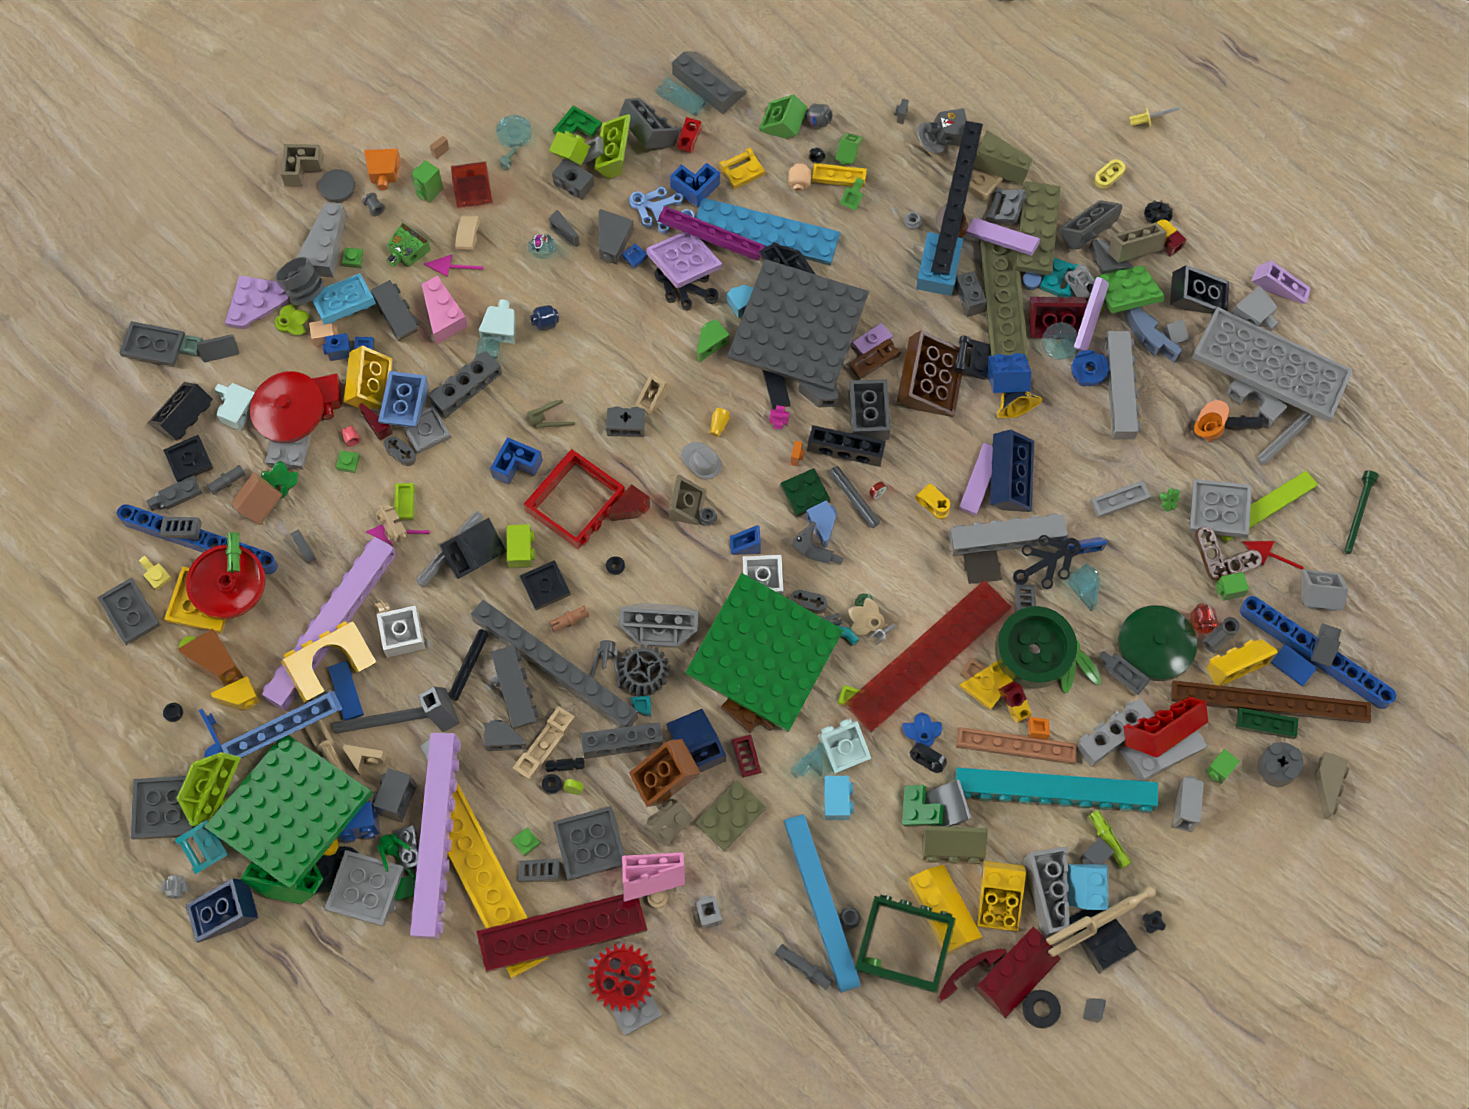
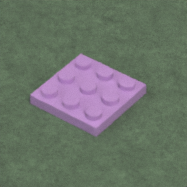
(683, 259)

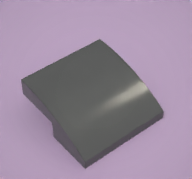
(953, 801)

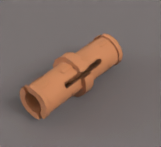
(569, 618)

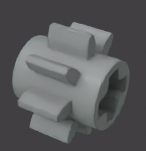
(175, 886)

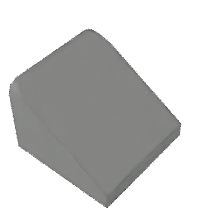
(1176, 332)

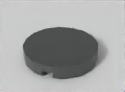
(337, 185)

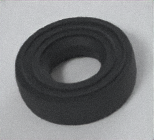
(1051, 1000)

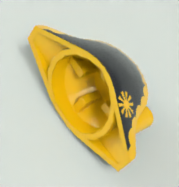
(1017, 403)

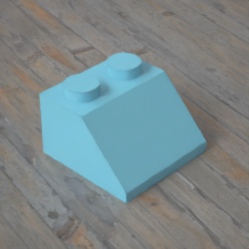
(1088, 886)

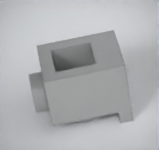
(712, 920)

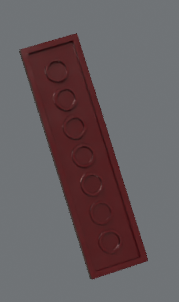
(560, 932)

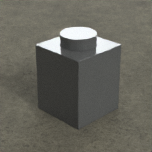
(1097, 853)

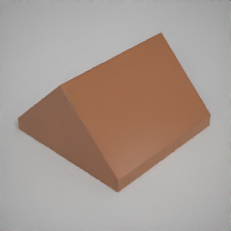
(256, 498)

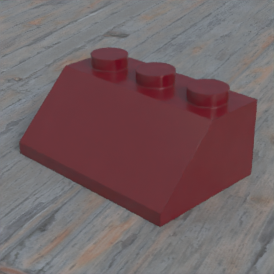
(1051, 310)

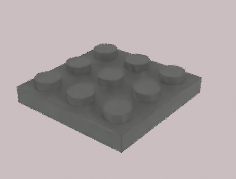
(156, 808)
(589, 843)

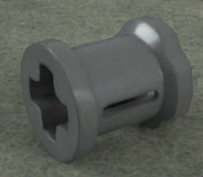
(373, 203)

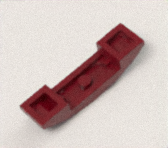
(988, 957)

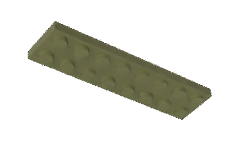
(1003, 300)

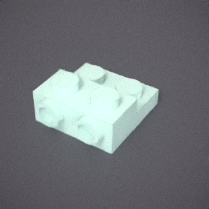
(844, 745)

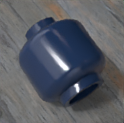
(544, 317)

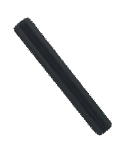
(468, 664)

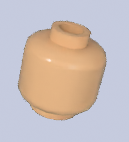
(799, 177)

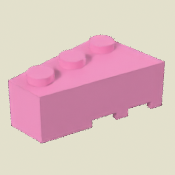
(443, 311)
(651, 873)

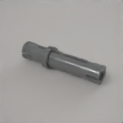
(806, 968)

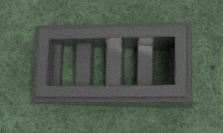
(563, 228)
(185, 534)
(1018, 601)
(539, 878)

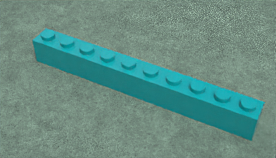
(1058, 789)

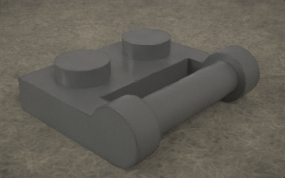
(1011, 206)

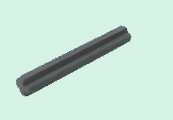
(855, 497)

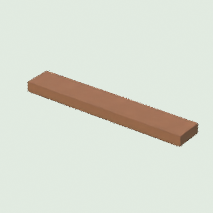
(1016, 745)

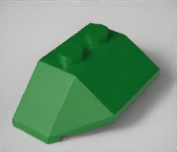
(273, 889)

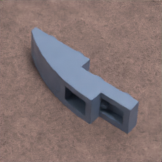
(1154, 341)

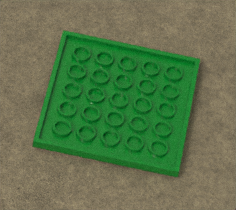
(764, 652)
(288, 811)

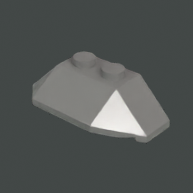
(658, 623)

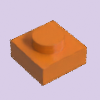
(798, 453)
(1038, 728)

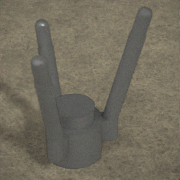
(606, 651)

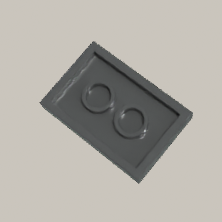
(152, 344)
(129, 611)

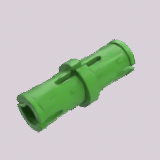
(233, 552)

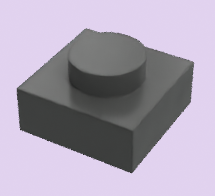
(901, 111)

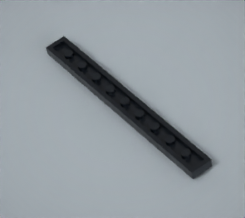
(957, 198)

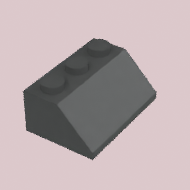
(1090, 223)

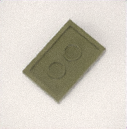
(730, 815)

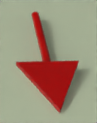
(1264, 548)

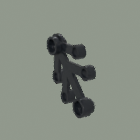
(683, 293)
(1050, 559)

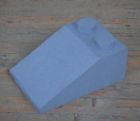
(403, 399)

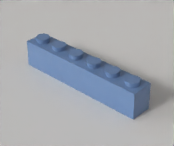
(283, 726)

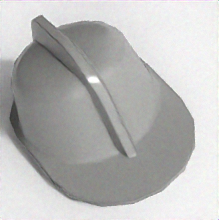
(701, 460)

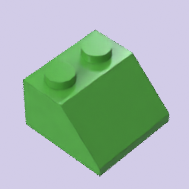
(783, 117)

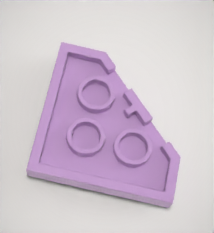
(253, 301)

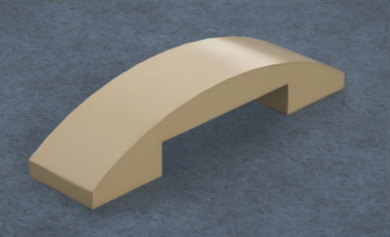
(545, 743)

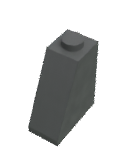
(613, 235)

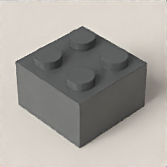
(394, 795)

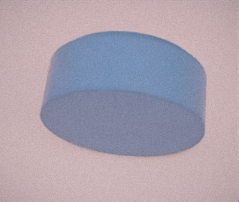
(1031, 281)

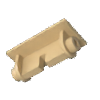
(386, 518)

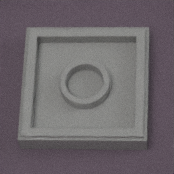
(429, 430)

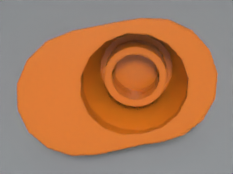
(1212, 420)

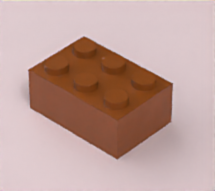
(664, 772)

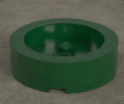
(1046, 630)

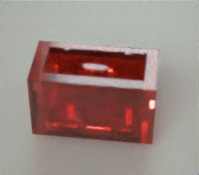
(471, 184)

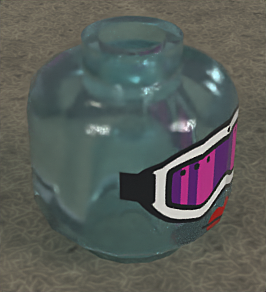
(542, 246)

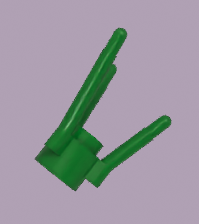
(389, 845)

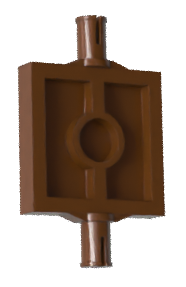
(744, 717)

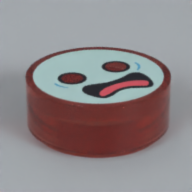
(878, 490)

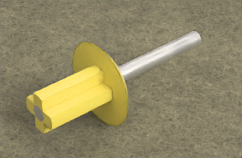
(1145, 117)

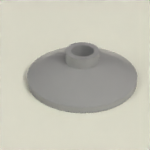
(929, 140)

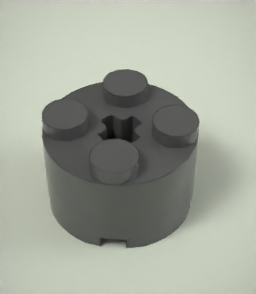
(1270, 760)

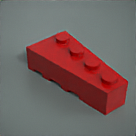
(1167, 727)

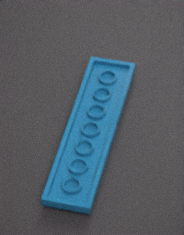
(812, 241)

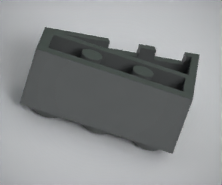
(647, 126)
(395, 310)

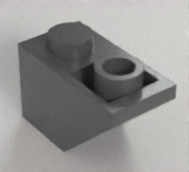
(819, 396)
(439, 708)

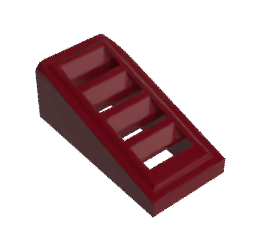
(381, 430)
(748, 738)

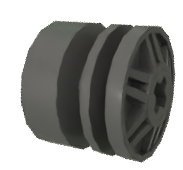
(299, 281)

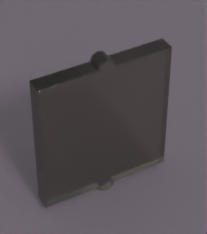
(982, 566)

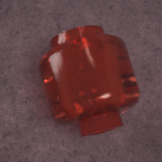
(1204, 618)

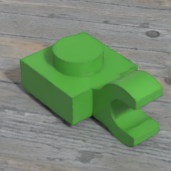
(852, 195)

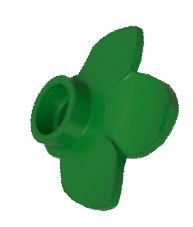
(281, 477)

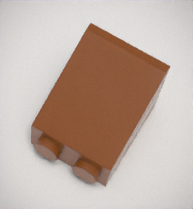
(212, 658)

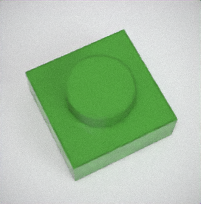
(352, 257)
(347, 461)
(525, 841)

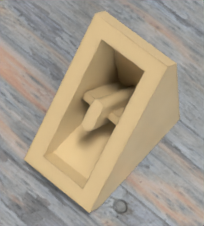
(652, 394)

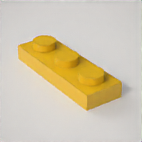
(837, 174)

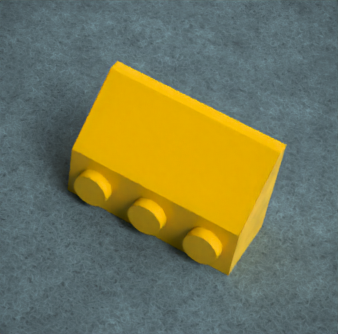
(366, 377)
(1240, 661)

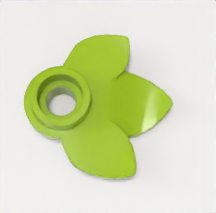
(293, 320)

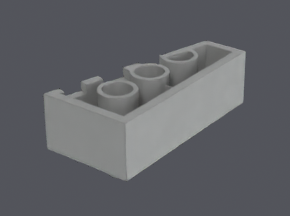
(1049, 888)

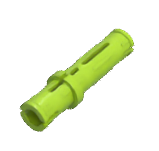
(1104, 830)

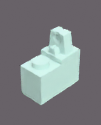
(236, 405)

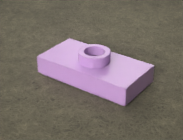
(872, 339)

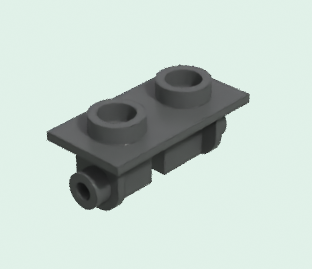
(408, 858)

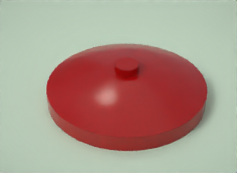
(287, 407)
(223, 593)

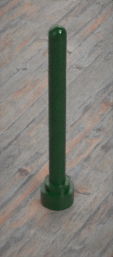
(1369, 479)

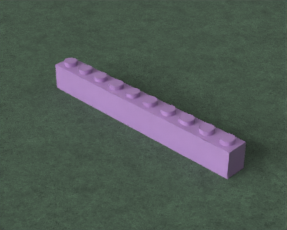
(340, 608)
(434, 836)

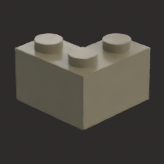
(298, 159)

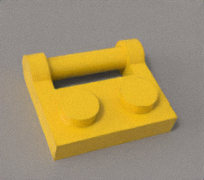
(744, 173)

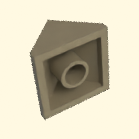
(686, 501)

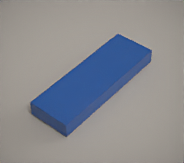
(346, 690)

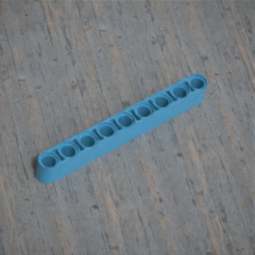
(822, 903)

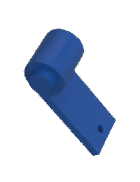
(209, 721)

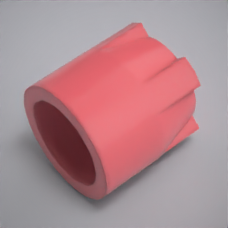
(350, 436)

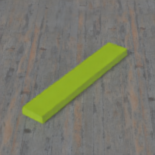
(1278, 499)

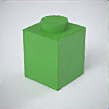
(1232, 586)
(1222, 766)

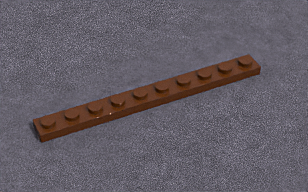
(1273, 701)

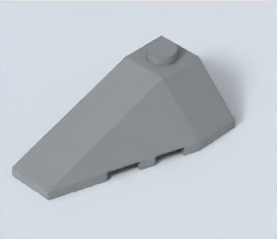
(1147, 767)

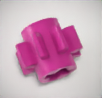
(779, 417)

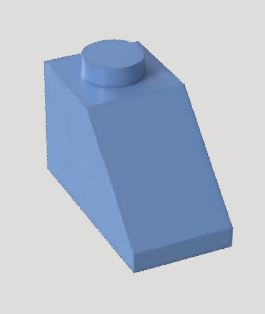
(825, 517)

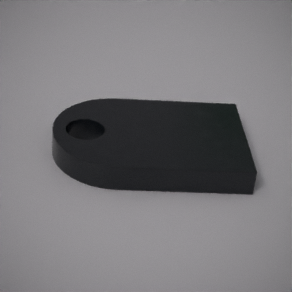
(329, 867)

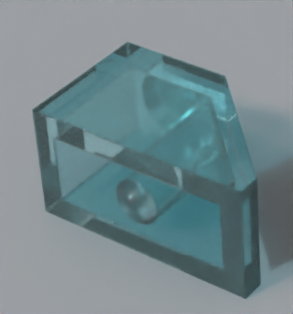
(1086, 585)

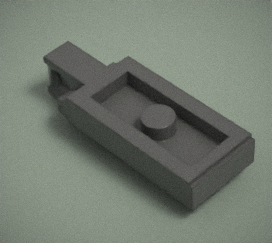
(175, 494)
(1125, 672)

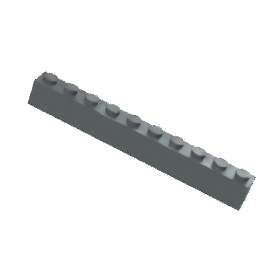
(554, 665)

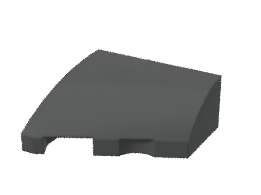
(1106, 263)

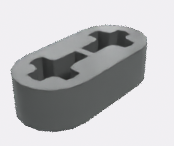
(402, 448)
(303, 546)
(809, 597)

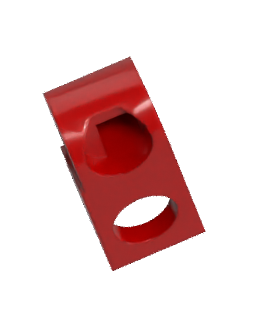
(689, 135)

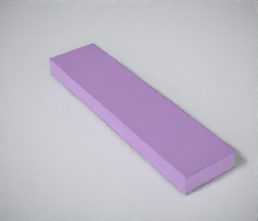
(1003, 236)
(1091, 314)
(978, 481)

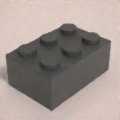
(869, 408)

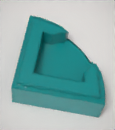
(642, 705)

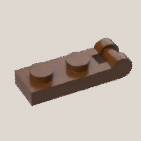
(874, 359)

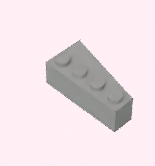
(325, 239)

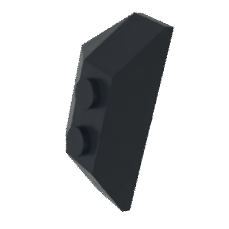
(786, 256)

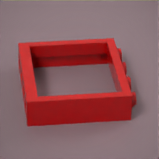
(554, 478)

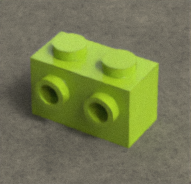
(569, 147)
(520, 545)

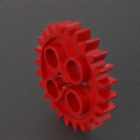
(628, 959)

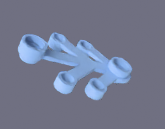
(656, 207)

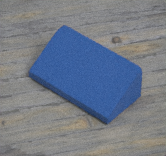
(1090, 545)
(1293, 665)

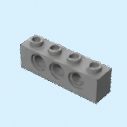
(1094, 753)

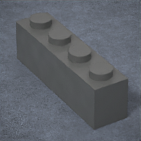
(513, 687)

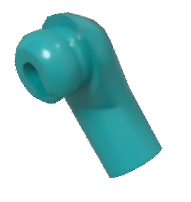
(849, 635)

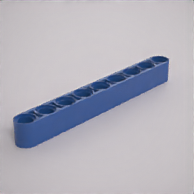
(206, 541)
(1306, 650)

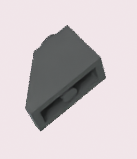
(501, 737)

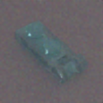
(680, 96)

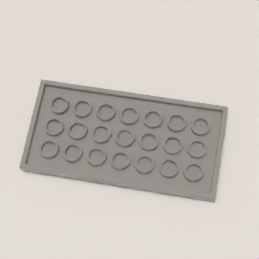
(1273, 364)

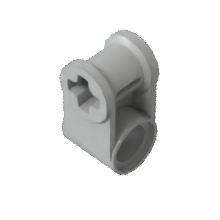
(1083, 283)

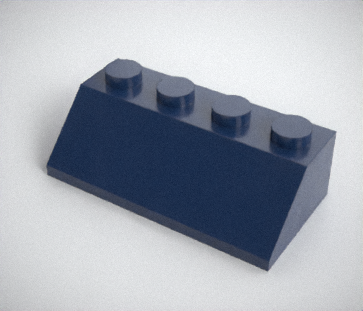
(1012, 471)

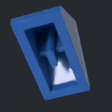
(746, 542)

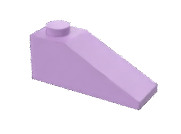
(1280, 282)

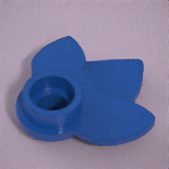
(922, 728)

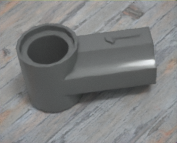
(1220, 635)

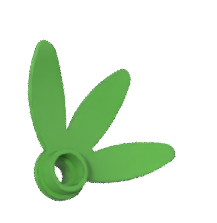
(1086, 666)

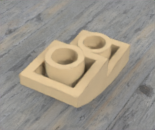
(466, 232)

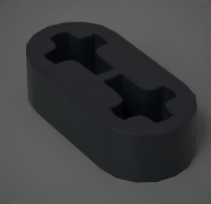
(928, 757)

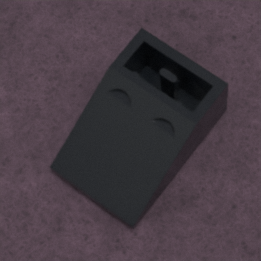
(472, 548)

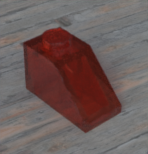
(630, 505)

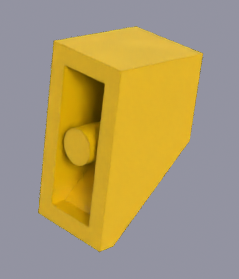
(237, 695)

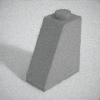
(1188, 804)

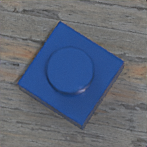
(634, 255)
(364, 341)

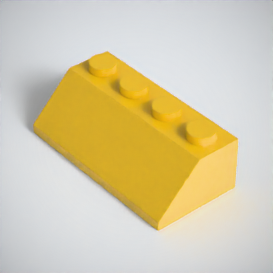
(936, 890)

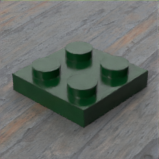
(804, 491)

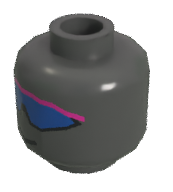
(819, 115)

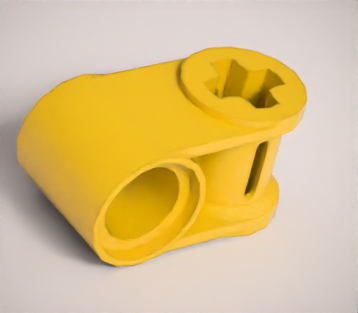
(931, 499)

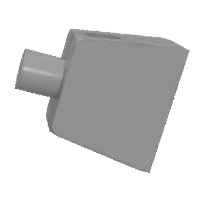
(1257, 309)

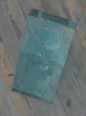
(813, 759)

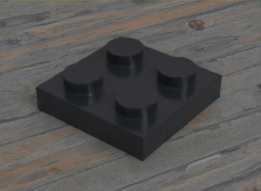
(188, 458)
(545, 585)

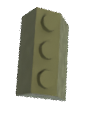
(954, 844)

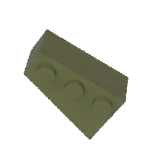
(1002, 159)

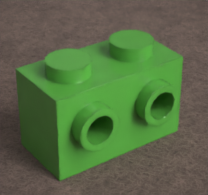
(427, 181)

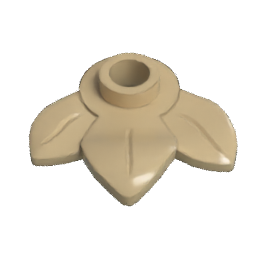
(864, 615)

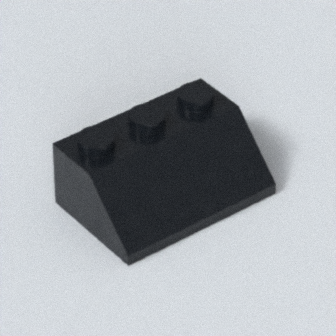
(181, 411)

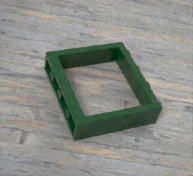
(905, 907)

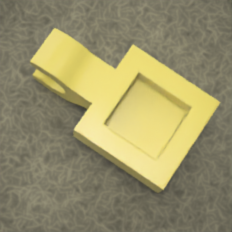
(155, 574)

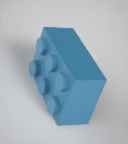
(933, 281)

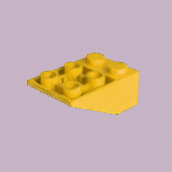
(1001, 895)

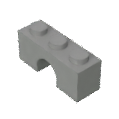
(1270, 407)

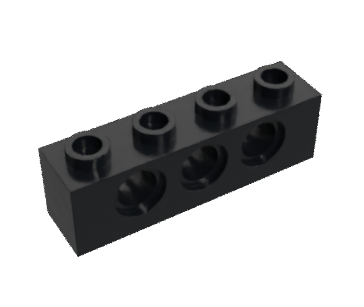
(846, 445)

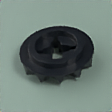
(1151, 212)

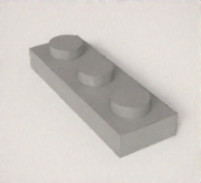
(1120, 499)

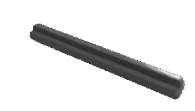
(379, 720)

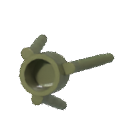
(537, 416)

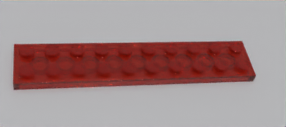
(927, 656)

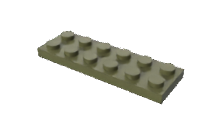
(1039, 220)

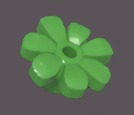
(1170, 499)

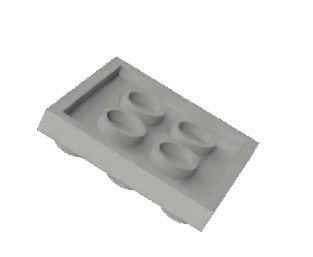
(1221, 507)
(364, 888)

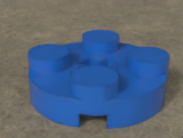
(1086, 377)

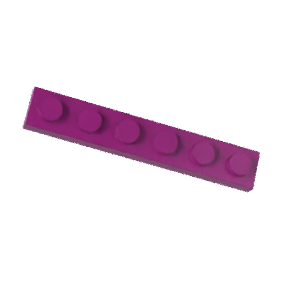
(710, 233)

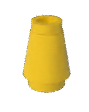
(719, 420)

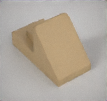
(359, 755)

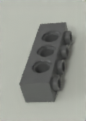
(462, 393)
(621, 740)

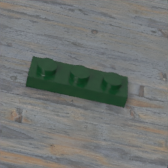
(1267, 723)

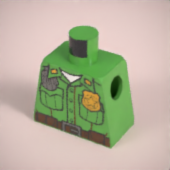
(406, 246)

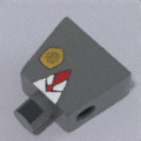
(948, 126)

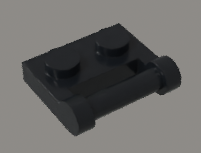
(978, 358)

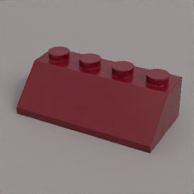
(1018, 973)

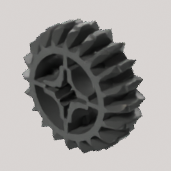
(636, 673)

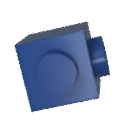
(337, 346)

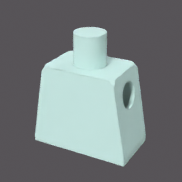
(499, 323)

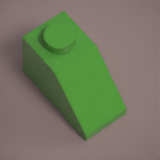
(848, 148)
(712, 339)

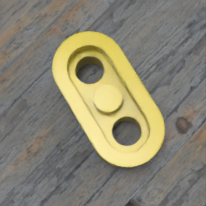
(1108, 175)

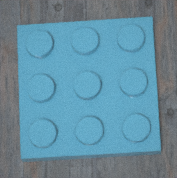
(343, 299)

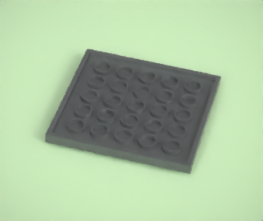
(798, 325)

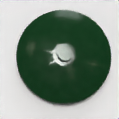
(1158, 642)

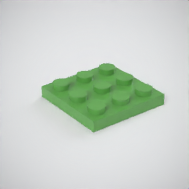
(1130, 289)

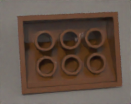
(929, 375)

